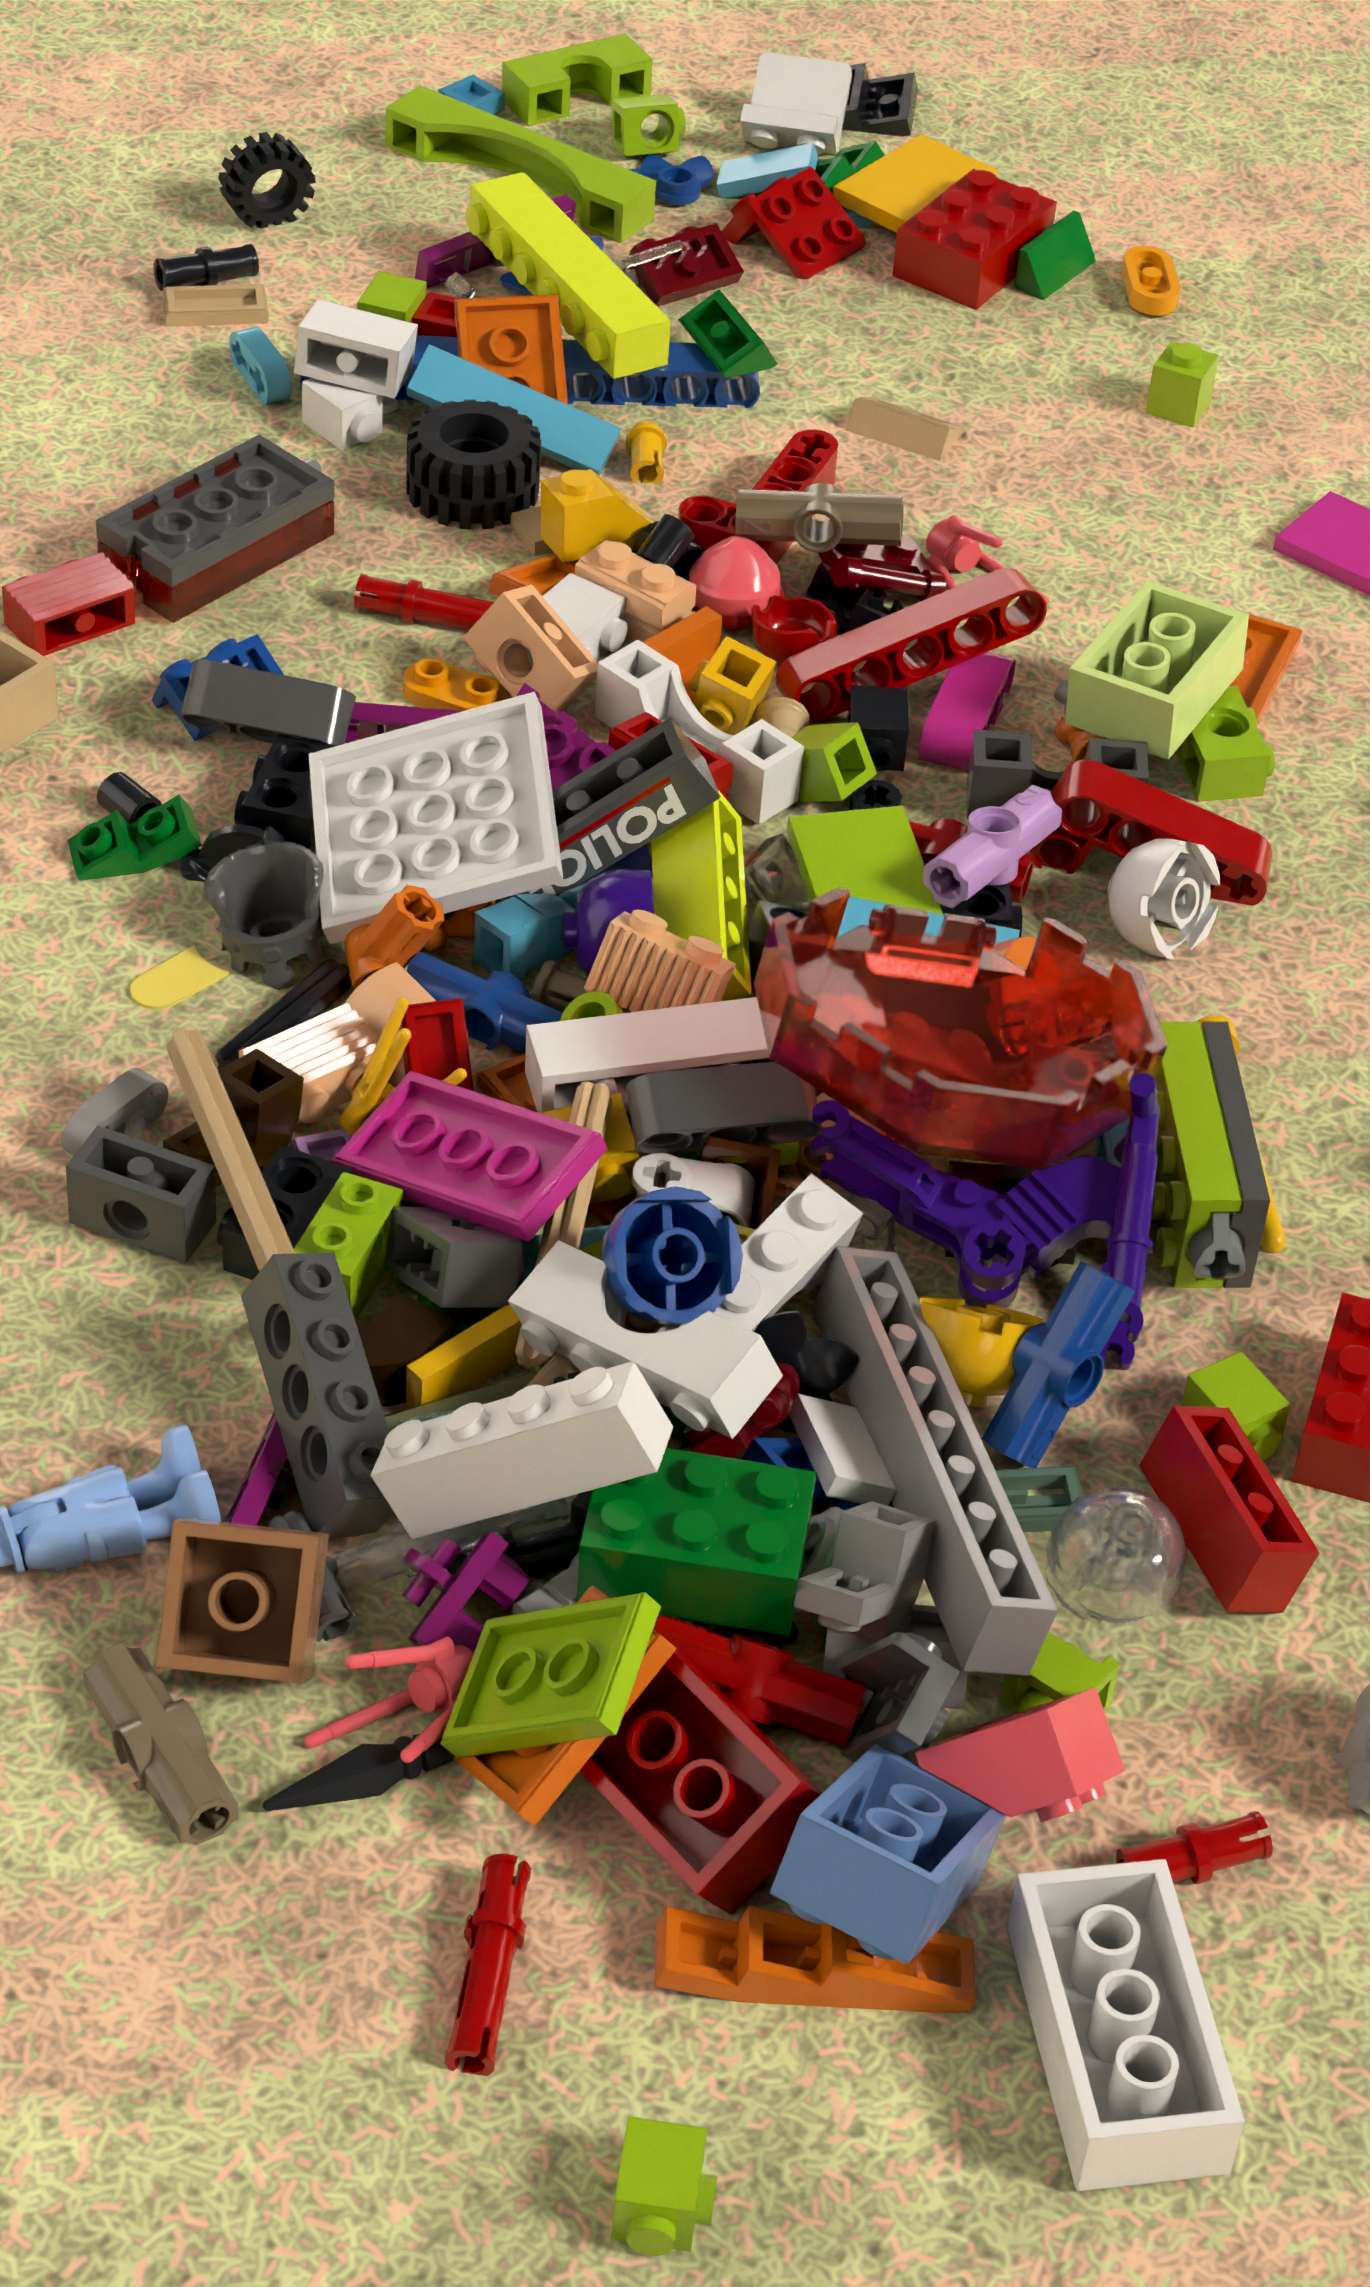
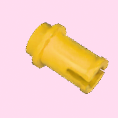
(646, 445)

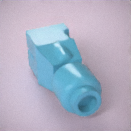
(522, 932)

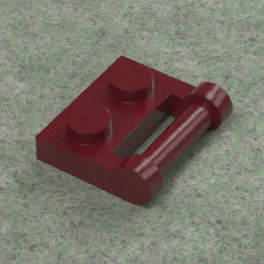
(883, 568)

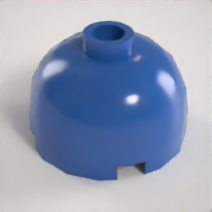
(671, 1256)

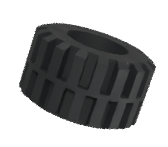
(472, 463)

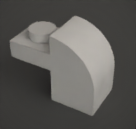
(872, 1573)

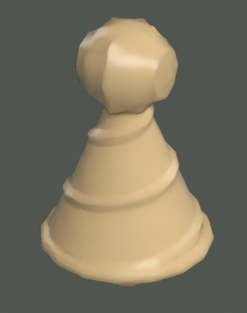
(784, 714)

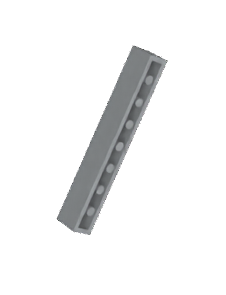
(904, 1390)

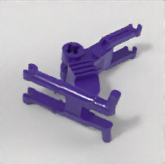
(1030, 1226)

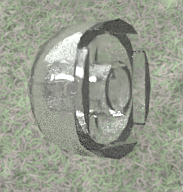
(1116, 1557)

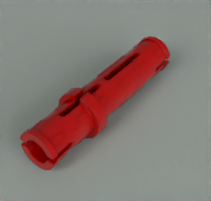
(418, 603)
(492, 1939)

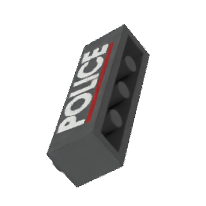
(627, 802)

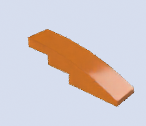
(805, 1963)

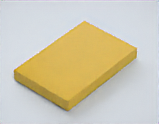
(905, 181)

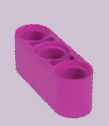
(965, 702)

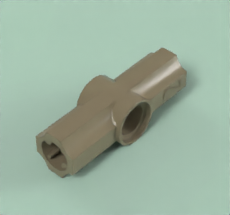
(853, 517)
(160, 1744)

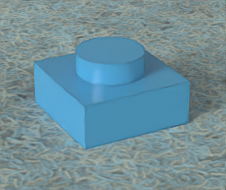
(477, 94)

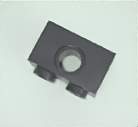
(141, 1194)

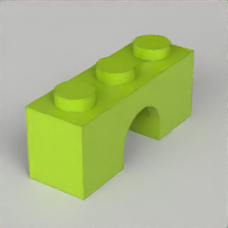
(541, 83)

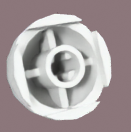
(1167, 884)

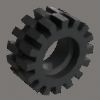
(254, 162)

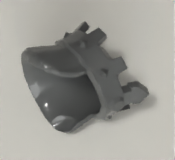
(268, 907)

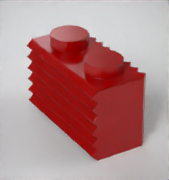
(69, 604)

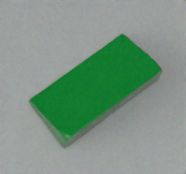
(1054, 257)
(726, 337)

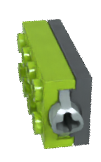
(1208, 1164)

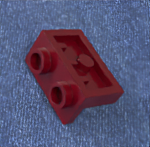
(698, 268)

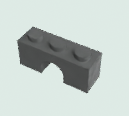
(1004, 765)

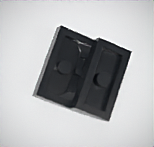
(881, 103)

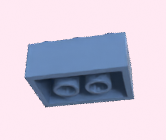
(887, 1854)

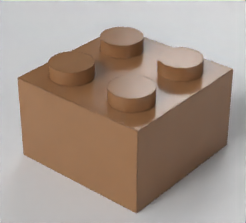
(242, 1600)

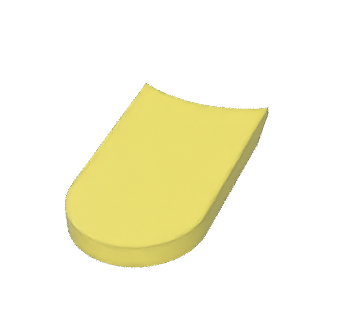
(174, 980)

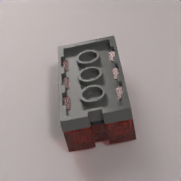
(218, 526)

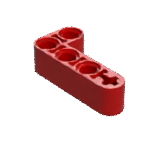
(805, 460)
(1123, 812)

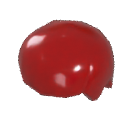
(791, 626)

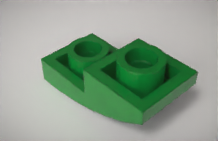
(121, 848)

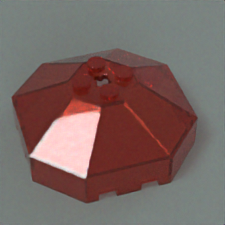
(953, 1038)

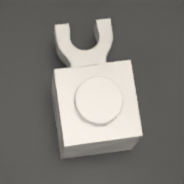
(343, 413)

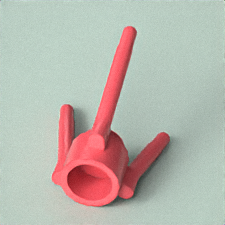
(957, 547)
(430, 1687)

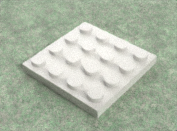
(436, 808)

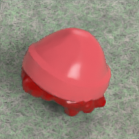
(734, 578)

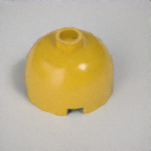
(977, 1344)

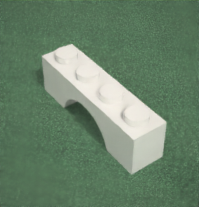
(763, 757)
(788, 1252)
(701, 1371)

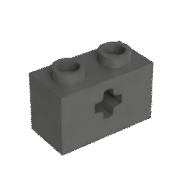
(453, 1259)

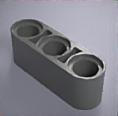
(265, 704)
(732, 1102)

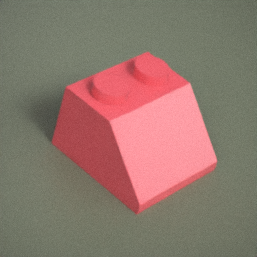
(1032, 1759)

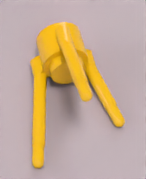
(373, 1085)

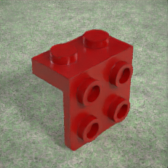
(799, 222)

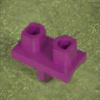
(483, 1569)

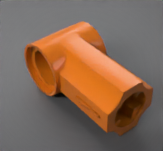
(394, 934)

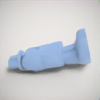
(105, 1514)

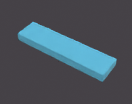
(564, 431)

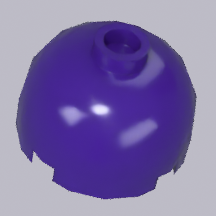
(600, 903)

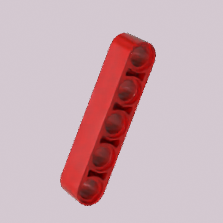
(937, 647)

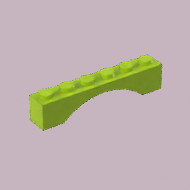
(447, 130)

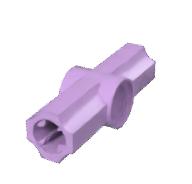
(992, 846)

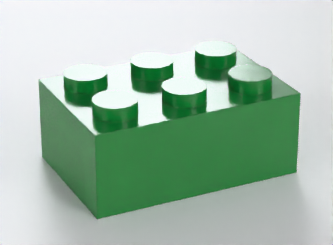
(703, 1539)

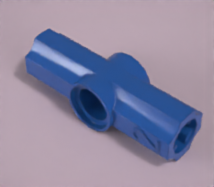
(494, 1007)
(1058, 1365)

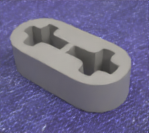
(122, 1106)

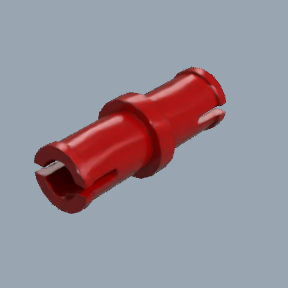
(1201, 1851)

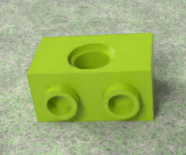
(1226, 752)
(357, 1229)

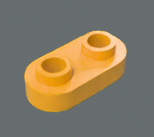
(1150, 280)
(449, 687)

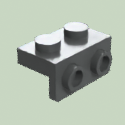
(907, 1696)

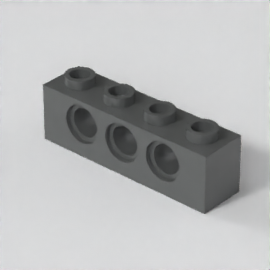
(320, 1390)

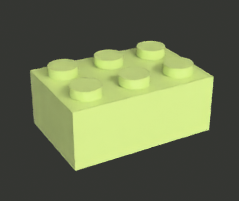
(1156, 668)

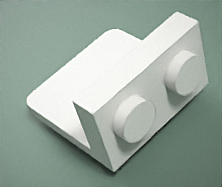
(797, 103)

